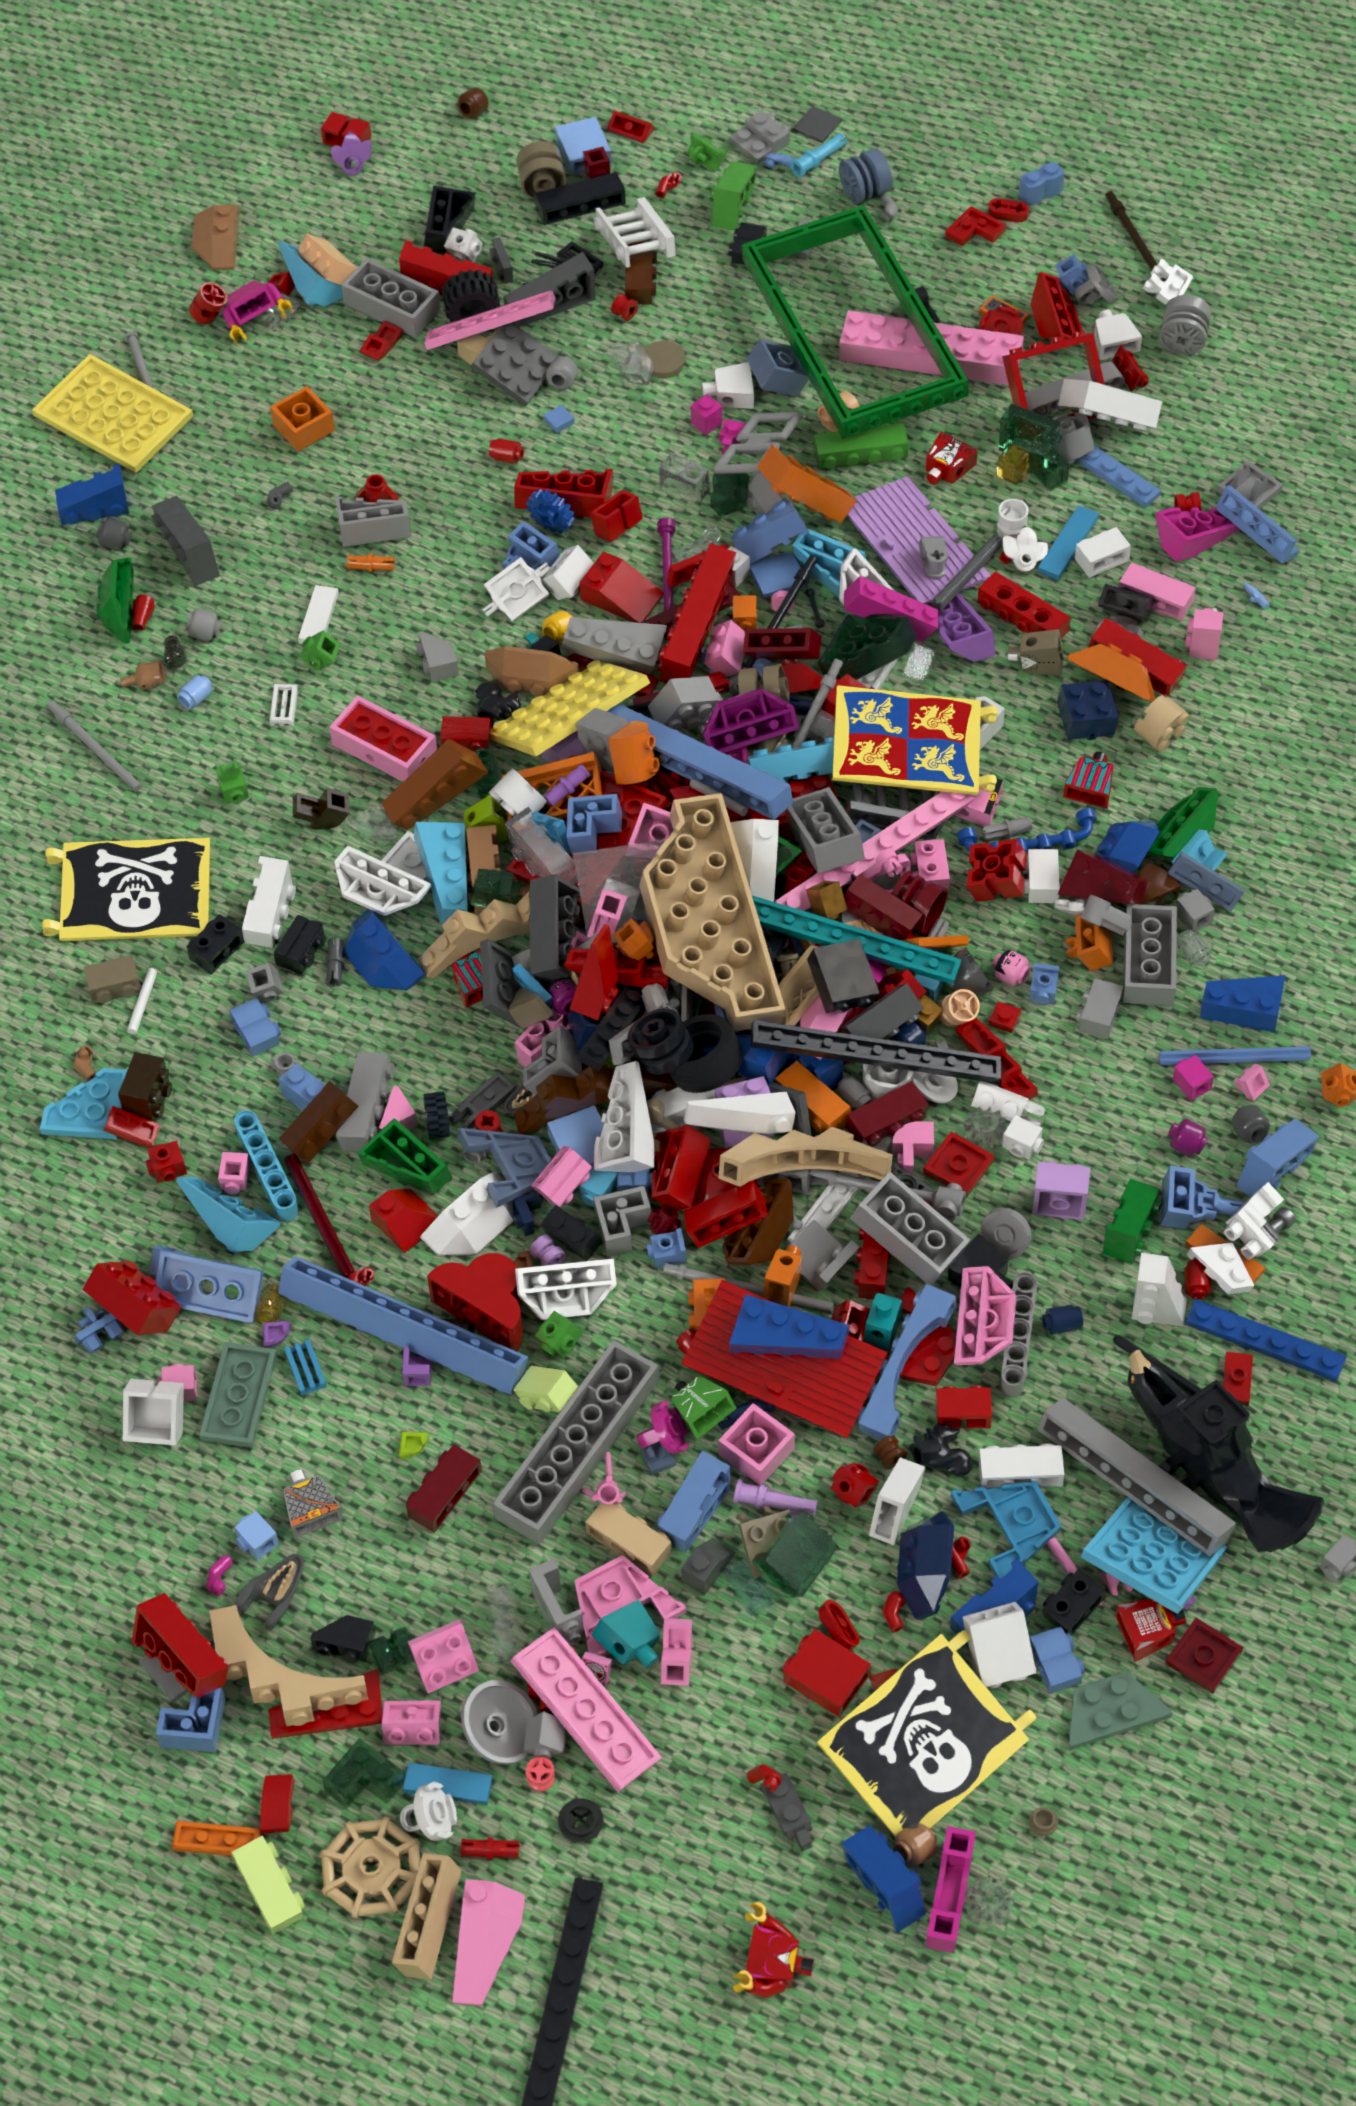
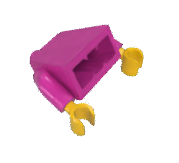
(249, 302)

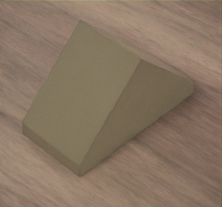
(528, 1008)

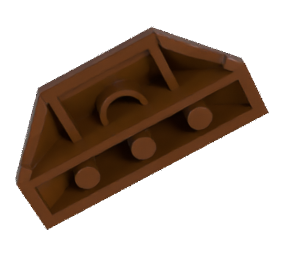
(761, 1239)

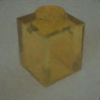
(1013, 464)

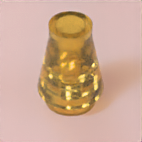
(269, 1305)

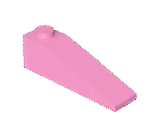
(487, 1928)

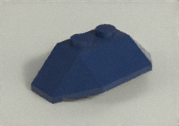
(925, 1563)

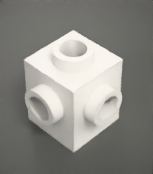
(463, 244)

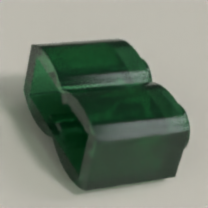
(729, 493)

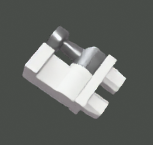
(1252, 1227)

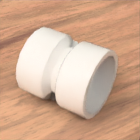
(1012, 517)

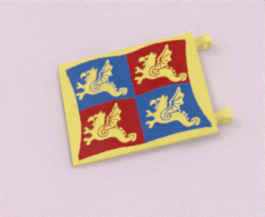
(909, 740)

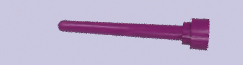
(666, 529)

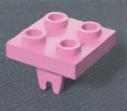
(443, 1656)

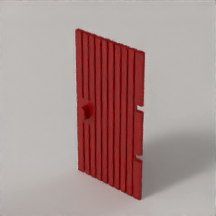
(812, 1388)

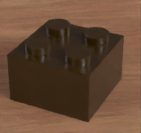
(145, 1086)

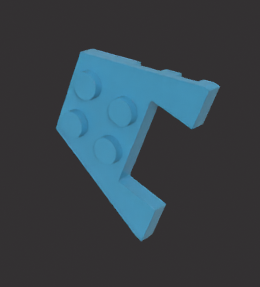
(1021, 1515)

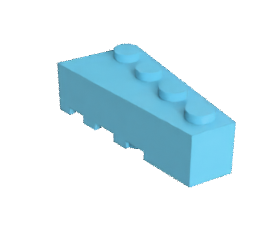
(796, 762)
(444, 860)

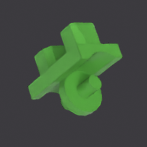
(704, 152)

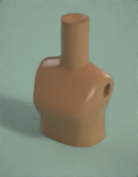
(146, 676)

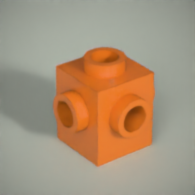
(1339, 1085)

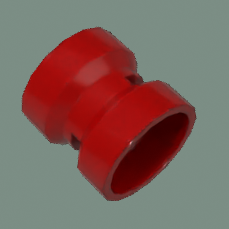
(1187, 502)

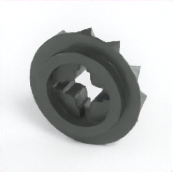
(581, 1808)

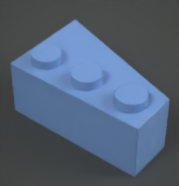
(769, 531)
(1276, 1156)
(695, 1501)

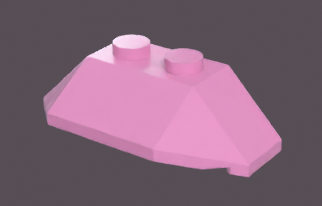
(983, 1317)

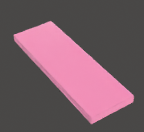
(489, 319)
(586, 1709)

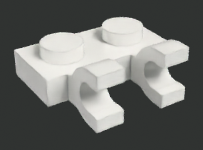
(1175, 281)

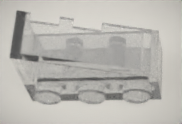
(537, 850)

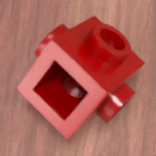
(166, 1162)
(854, 1484)

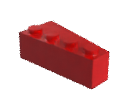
(433, 268)
(580, 490)
(178, 1646)

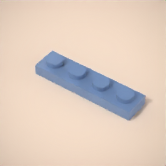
(1120, 477)

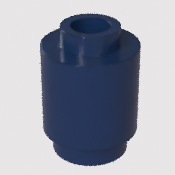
(1062, 1319)

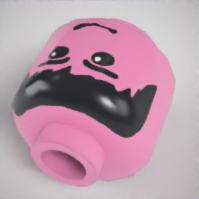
(1011, 968)

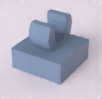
(657, 1458)

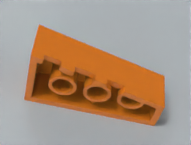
(805, 486)

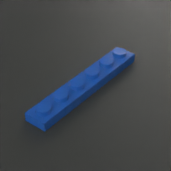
(1266, 1340)

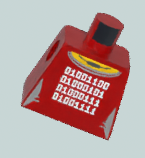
(1147, 1626)

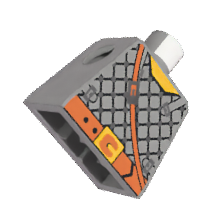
(309, 1504)

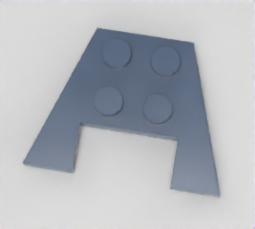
(517, 1155)

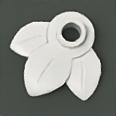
(1024, 546)

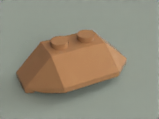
(217, 236)
(528, 669)

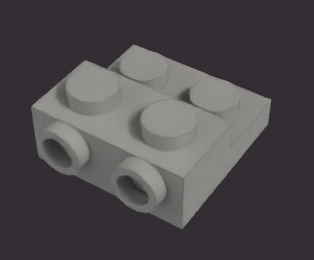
(760, 137)

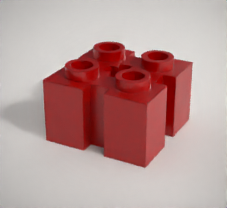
(996, 870)

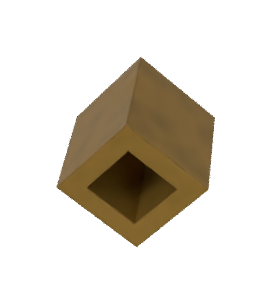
(827, 899)
(930, 1014)

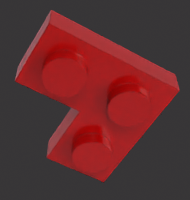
(975, 222)

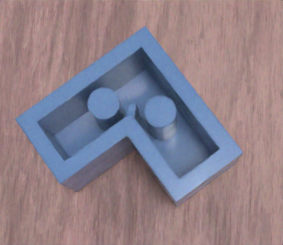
(589, 817)
(193, 1728)

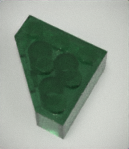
(867, 644)

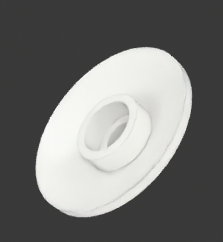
(936, 1087)

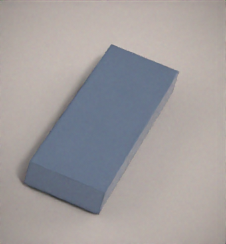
(1206, 880)

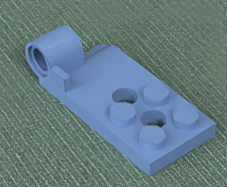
(183, 1278)

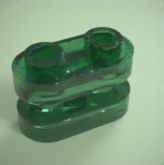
(488, 781)

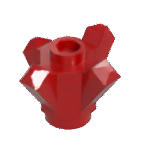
(375, 489)

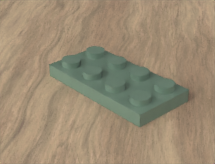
(238, 1395)

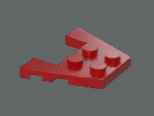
(932, 1355)

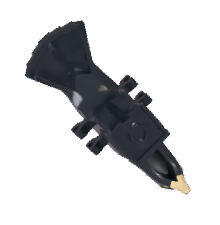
(1213, 1446)

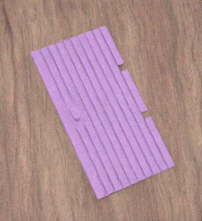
(893, 523)

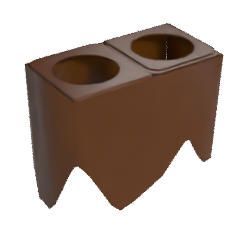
(1160, 884)

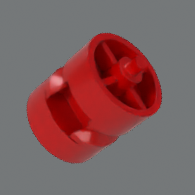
(207, 303)

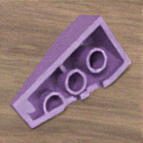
(965, 630)

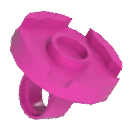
(667, 1428)

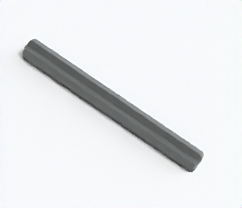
(967, 572)

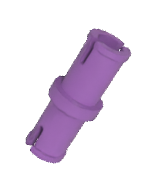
(566, 785)

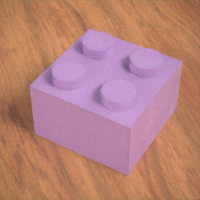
(1061, 1190)

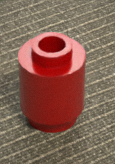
(506, 450)
(1196, 1280)

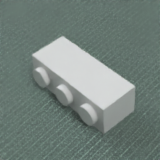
(1020, 1465)

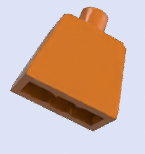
(783, 1271)

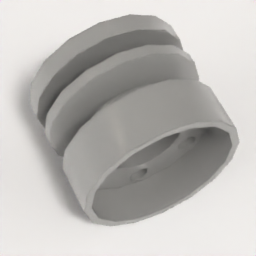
(1185, 324)

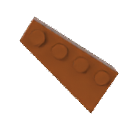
(433, 784)

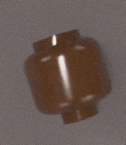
(472, 103)

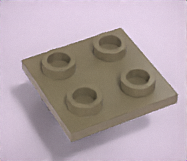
(760, 1533)

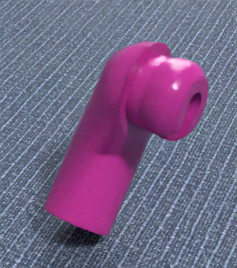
(215, 1573)

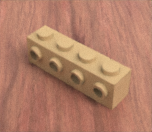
(426, 1916)

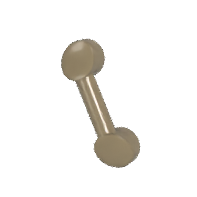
(657, 1117)

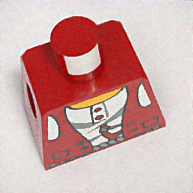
(949, 459)

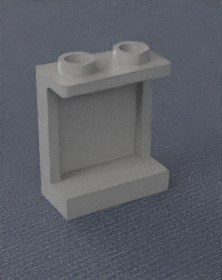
(544, 1584)

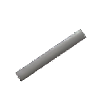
(729, 803)

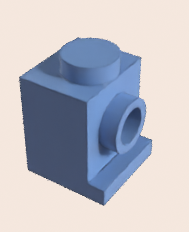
(1044, 983)
(667, 1248)

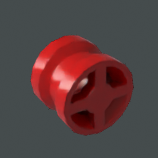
(624, 307)
(488, 1117)

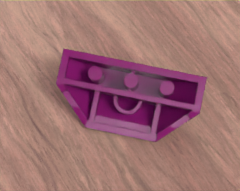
(748, 720)

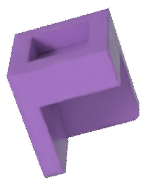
(416, 1370)

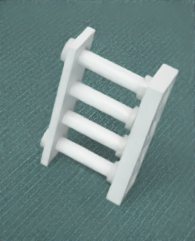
(646, 219)

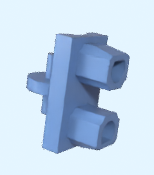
(88, 1336)

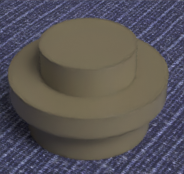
(1043, 1821)

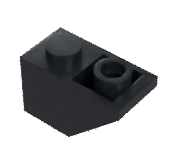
(345, 1638)

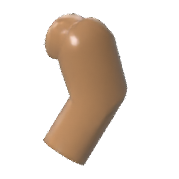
(83, 1061)

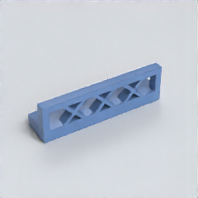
(1257, 525)

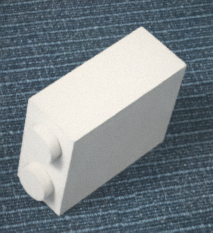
(999, 1645)

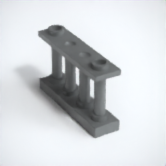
(879, 814)

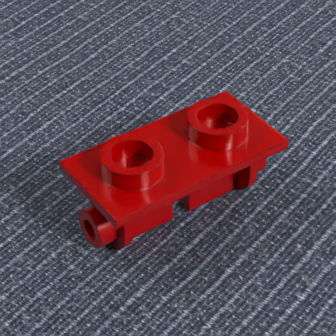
(1129, 369)

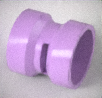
(545, 1250)

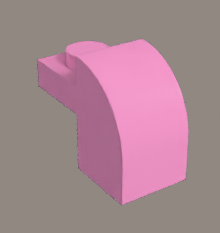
(607, 912)
(912, 1141)
(676, 1652)

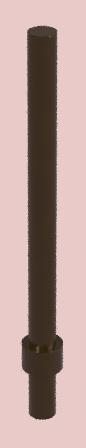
(1119, 210)

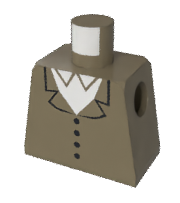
(1039, 653)

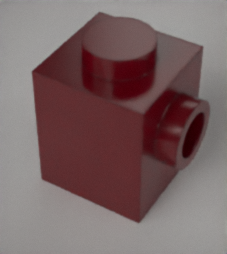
(596, 162)

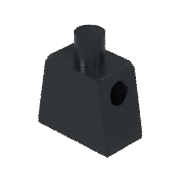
(979, 1254)

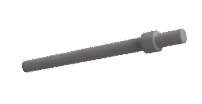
(827, 684)
(66, 719)

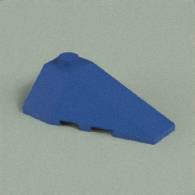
(756, 1061)

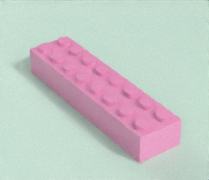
(896, 345)

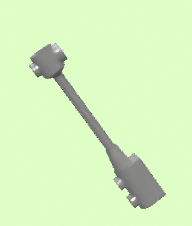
(947, 1200)

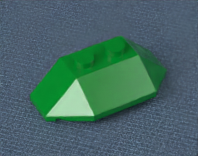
(117, 598)
(1184, 820)

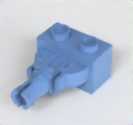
(531, 547)
(1190, 1200)

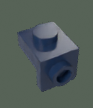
(522, 1216)

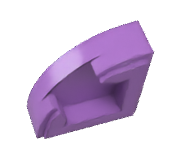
(275, 1332)

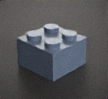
(777, 368)

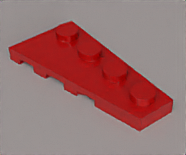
(337, 1718)

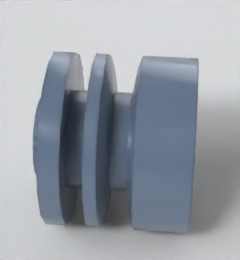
(865, 175)

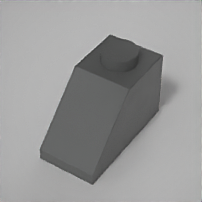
(706, 1565)

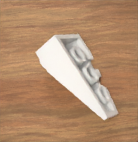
(758, 851)
(627, 1131)

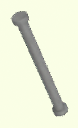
(131, 338)

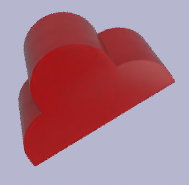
(483, 1294)

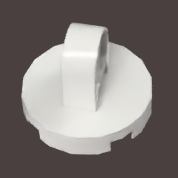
(433, 1812)

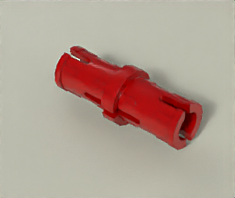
(490, 1848)

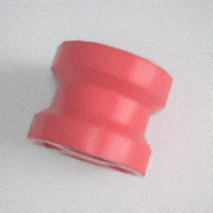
(539, 1767)

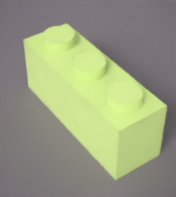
(268, 1884)

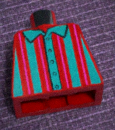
(1090, 781)
(467, 976)

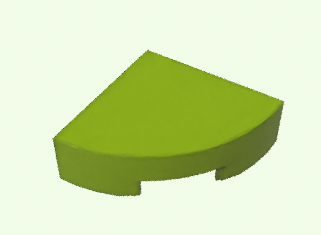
(411, 1443)

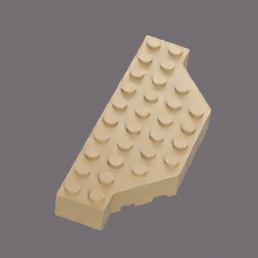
(707, 915)

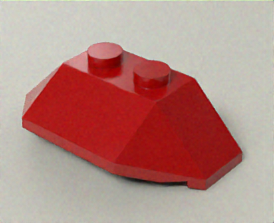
(1053, 309)

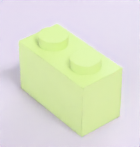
(545, 1389)

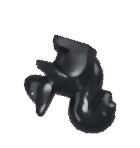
(491, 703)
(936, 1452)

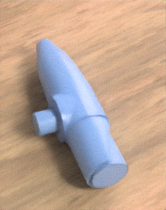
(1256, 596)

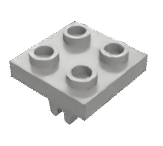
(1252, 484)

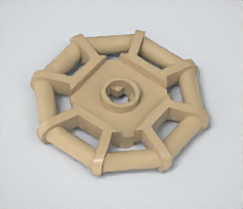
(354, 1869)

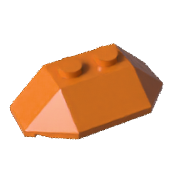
(1116, 668)

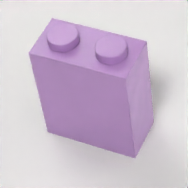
(744, 1088)

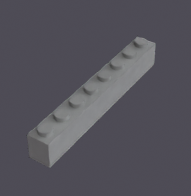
(1137, 1477)

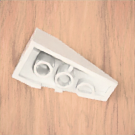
(744, 1114)

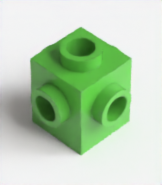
(319, 650)
(558, 1335)

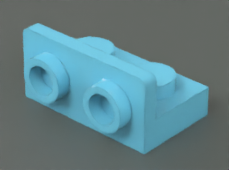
(1203, 851)

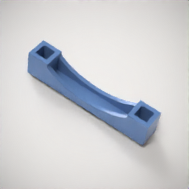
(931, 1311)

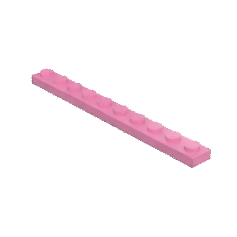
(895, 836)

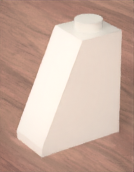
(896, 1500)

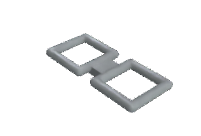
(756, 442)

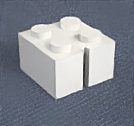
(153, 1412)

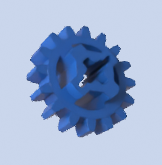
(550, 511)

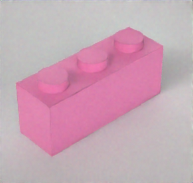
(1169, 595)

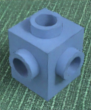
(1072, 273)

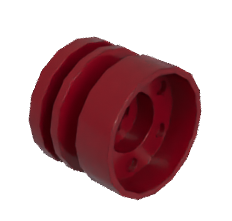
(926, 899)

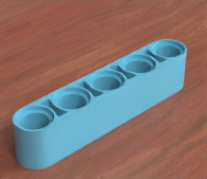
(268, 1175)

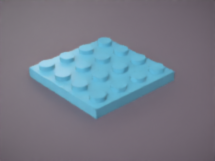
(1150, 1556)

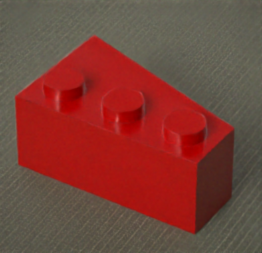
(678, 1166)

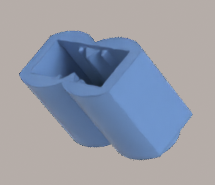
(1041, 183)
(255, 1027)
(1056, 1660)

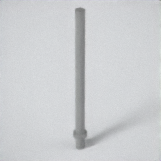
(684, 1272)

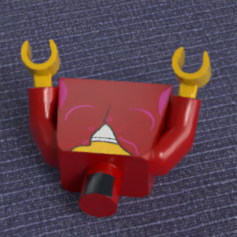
(771, 1957)

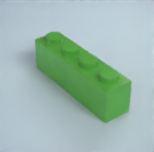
(872, 446)

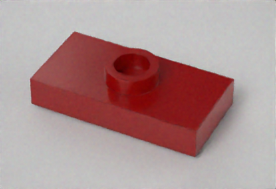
(131, 1127)
(1238, 1376)

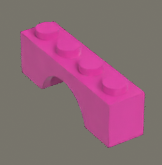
(870, 598)
(950, 1890)

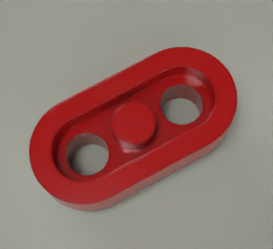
(838, 1624)

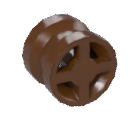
(889, 1451)

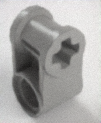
(933, 555)

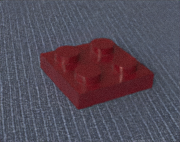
(1204, 1655)

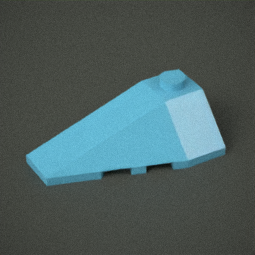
(307, 280)
(228, 1220)

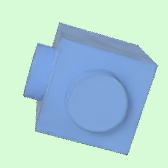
(255, 1535)

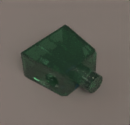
(494, 885)

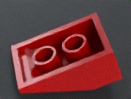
(619, 589)
(598, 978)

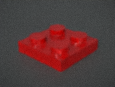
(958, 1163)

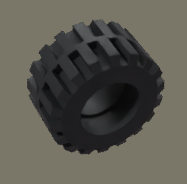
(469, 294)

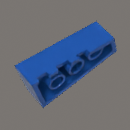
(786, 1331)

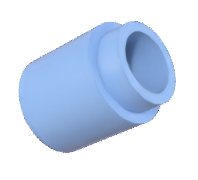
(195, 691)

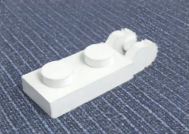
(1005, 1101)

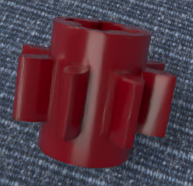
(663, 1220)

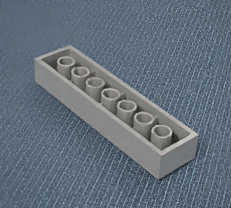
(576, 1442)

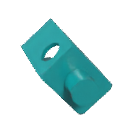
(884, 1317)
(629, 1634)

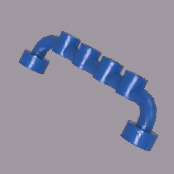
(1067, 838)

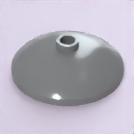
(507, 1710)

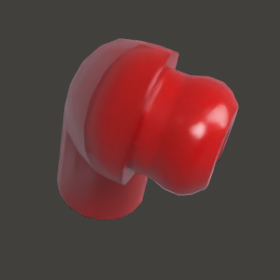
(890, 1611)

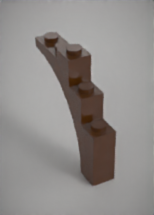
(564, 1094)

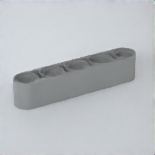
(1045, 398)
(1020, 1345)

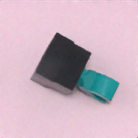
(544, 644)

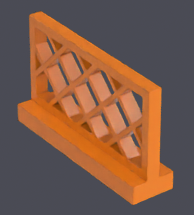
(549, 775)

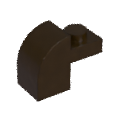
(324, 812)

